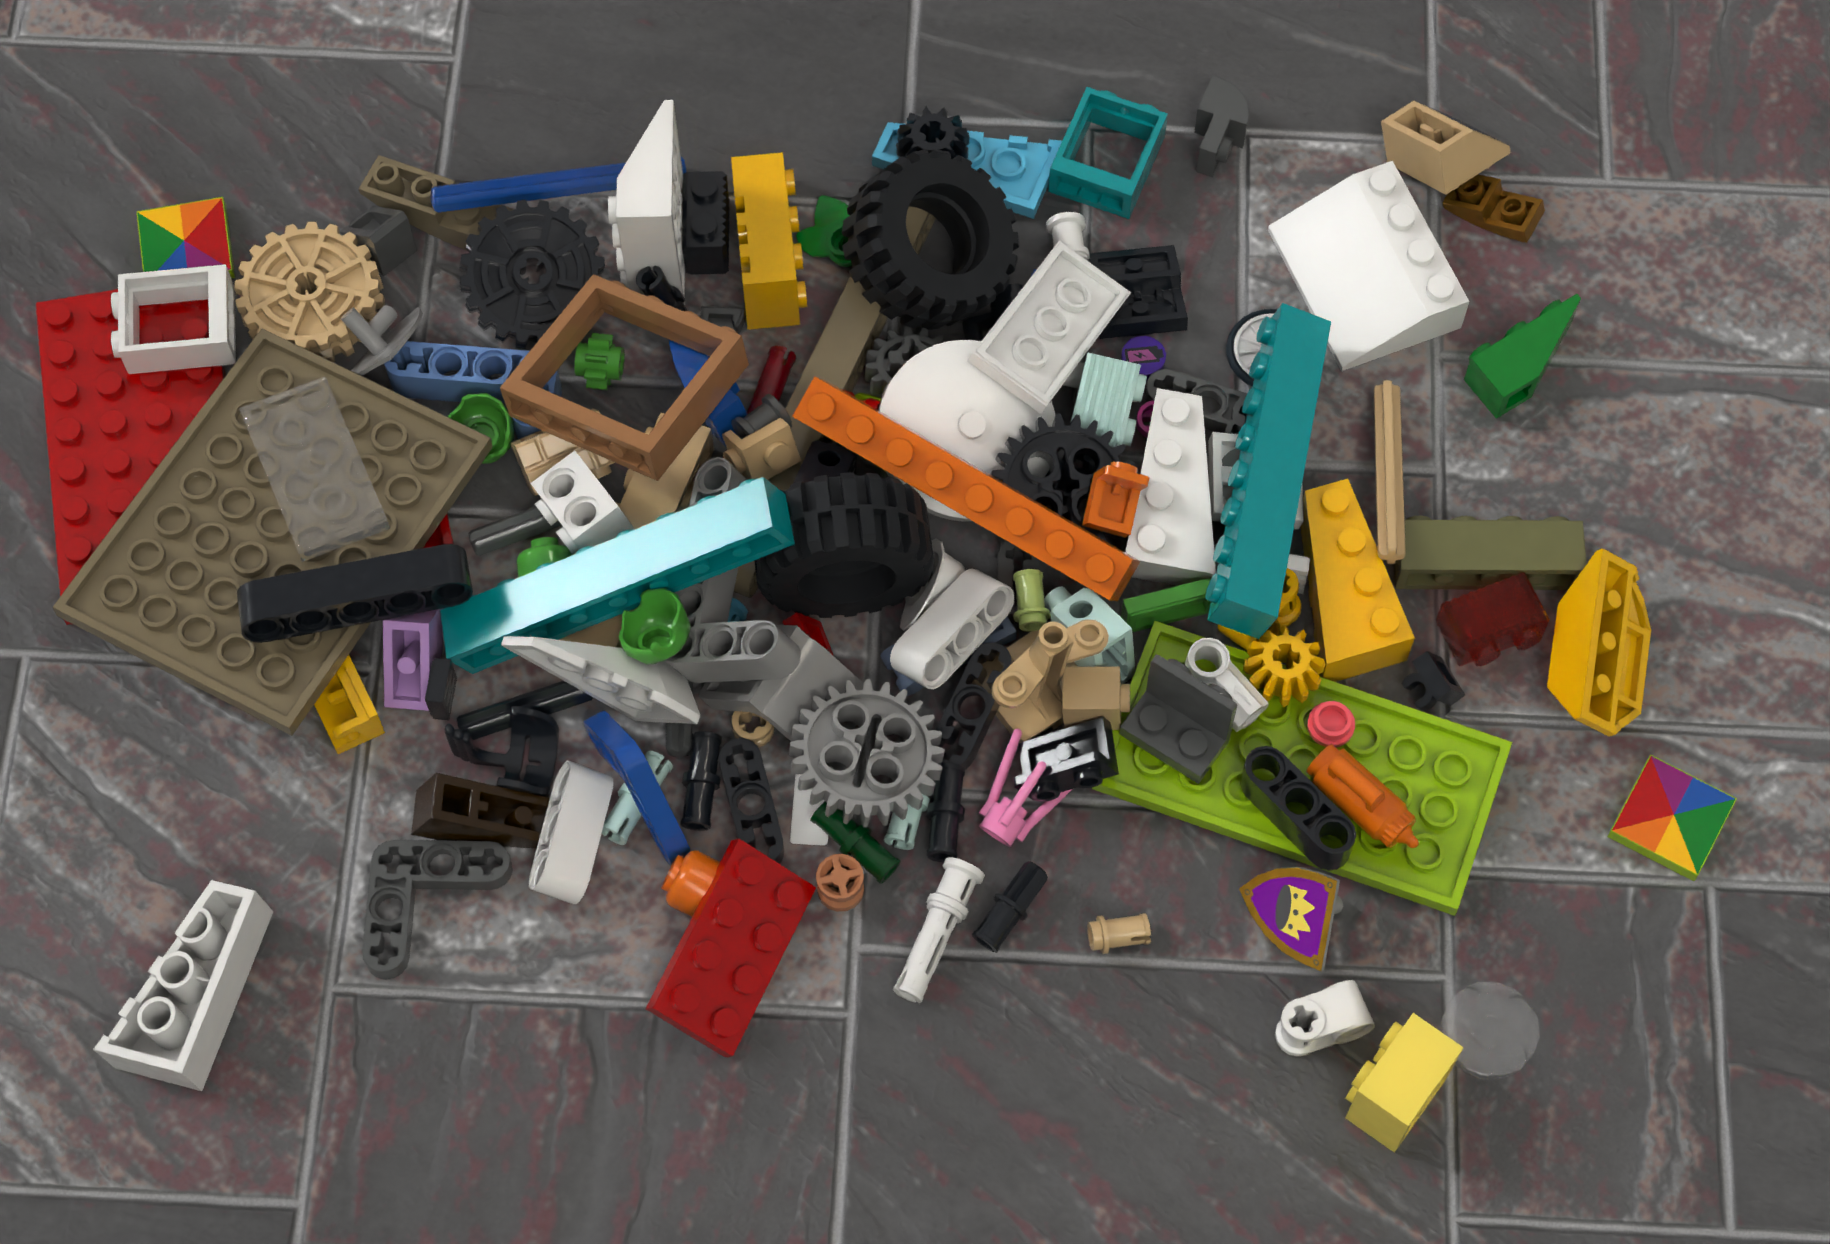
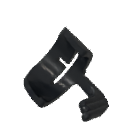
(525, 724)

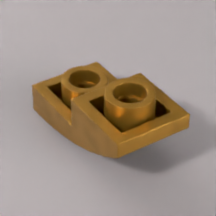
(1498, 211)

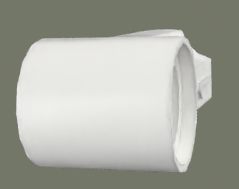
(1228, 676)

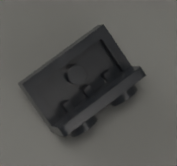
(1073, 759)

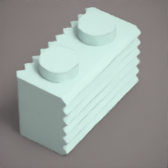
(1107, 396)

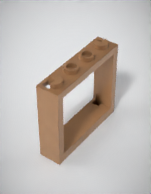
(608, 438)

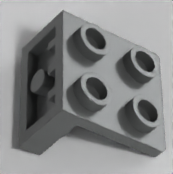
(1181, 719)

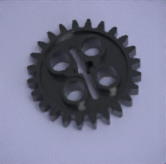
(1044, 444)

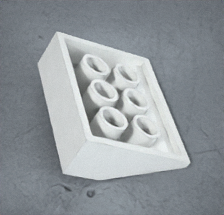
(649, 205)
(1370, 267)

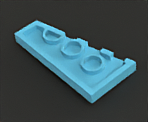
(1013, 164)

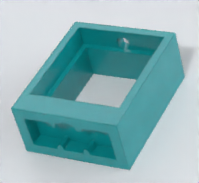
(1092, 184)

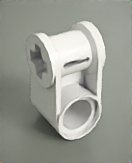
(1331, 1016)

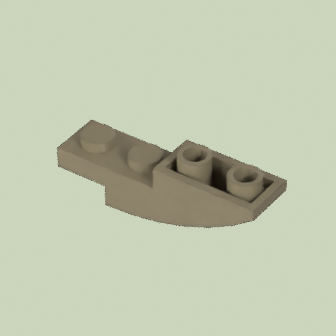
(409, 190)

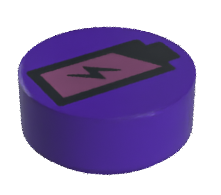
(1146, 352)

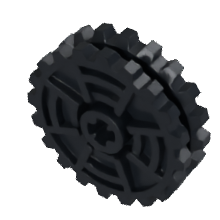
(501, 256)

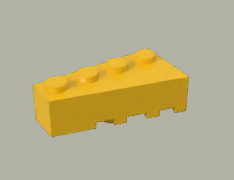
(766, 241)
(1349, 587)

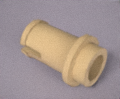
(1118, 932)

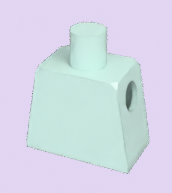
(1087, 605)

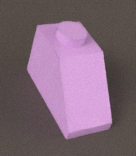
(408, 653)

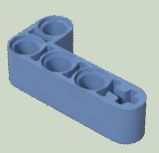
(420, 370)

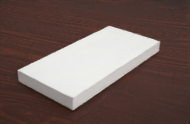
(1049, 327)

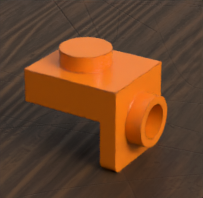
(1114, 498)

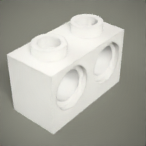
(579, 503)

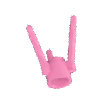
(1005, 819)

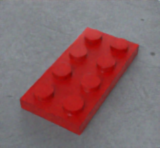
(731, 948)

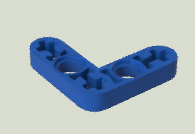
(630, 763)

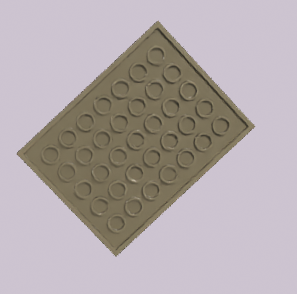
(211, 523)

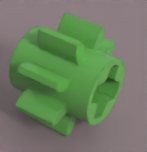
(599, 361)

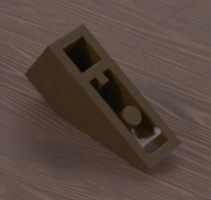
(475, 811)

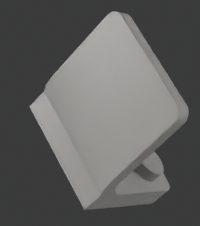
(782, 699)

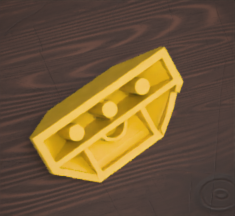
(1601, 645)

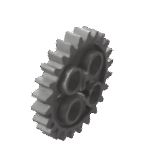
(824, 740)

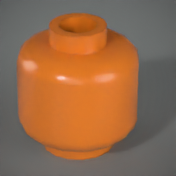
(689, 881)

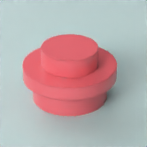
(1331, 724)

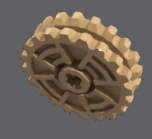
(306, 284)

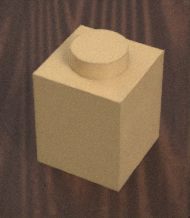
(1094, 694)

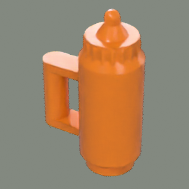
(1362, 797)

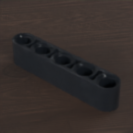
(354, 593)

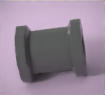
(761, 416)

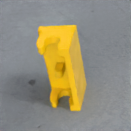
(348, 710)

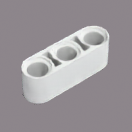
(952, 628)
(571, 832)

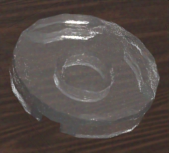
(1493, 1028)

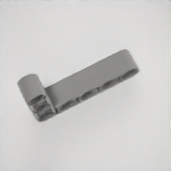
(722, 648)

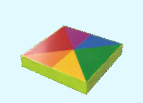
(185, 236)
(1672, 817)

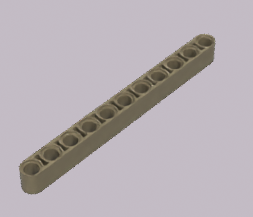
(839, 360)

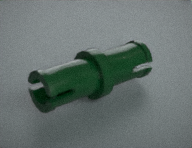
(857, 842)

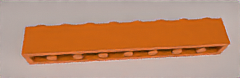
(966, 489)

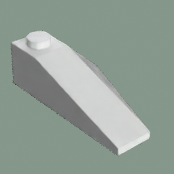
(612, 677)

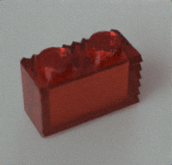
(1493, 620)

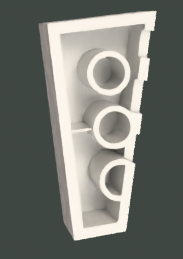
(1174, 512)
(192, 990)

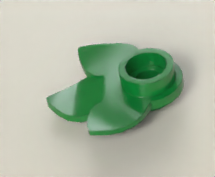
(826, 236)

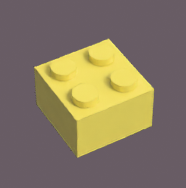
(1407, 1076)

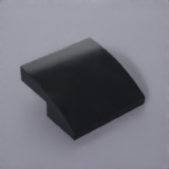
(1155, 290)

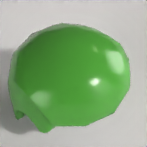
(488, 417)
(655, 627)

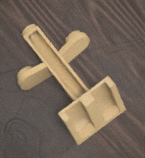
(1033, 684)

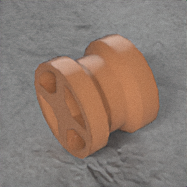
(840, 871)

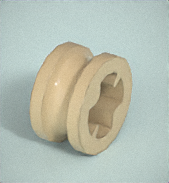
(761, 735)

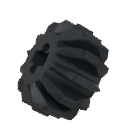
(932, 133)

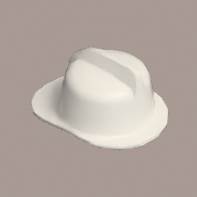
(944, 573)

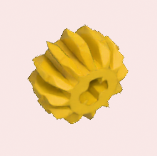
(1300, 660)

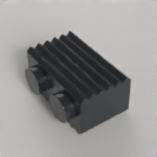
(705, 222)

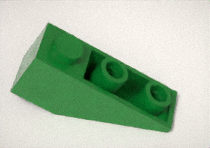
(1513, 367)

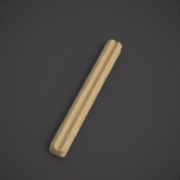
(1389, 472)

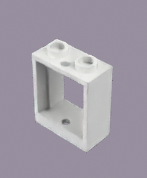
(170, 287)

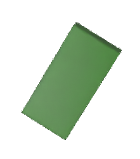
(1166, 605)

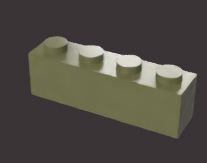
(1480, 552)

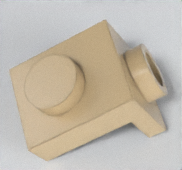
(762, 452)

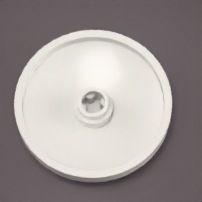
(960, 411)

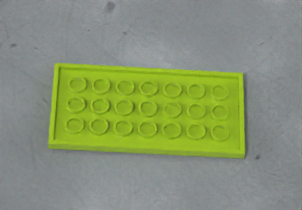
(1429, 762)

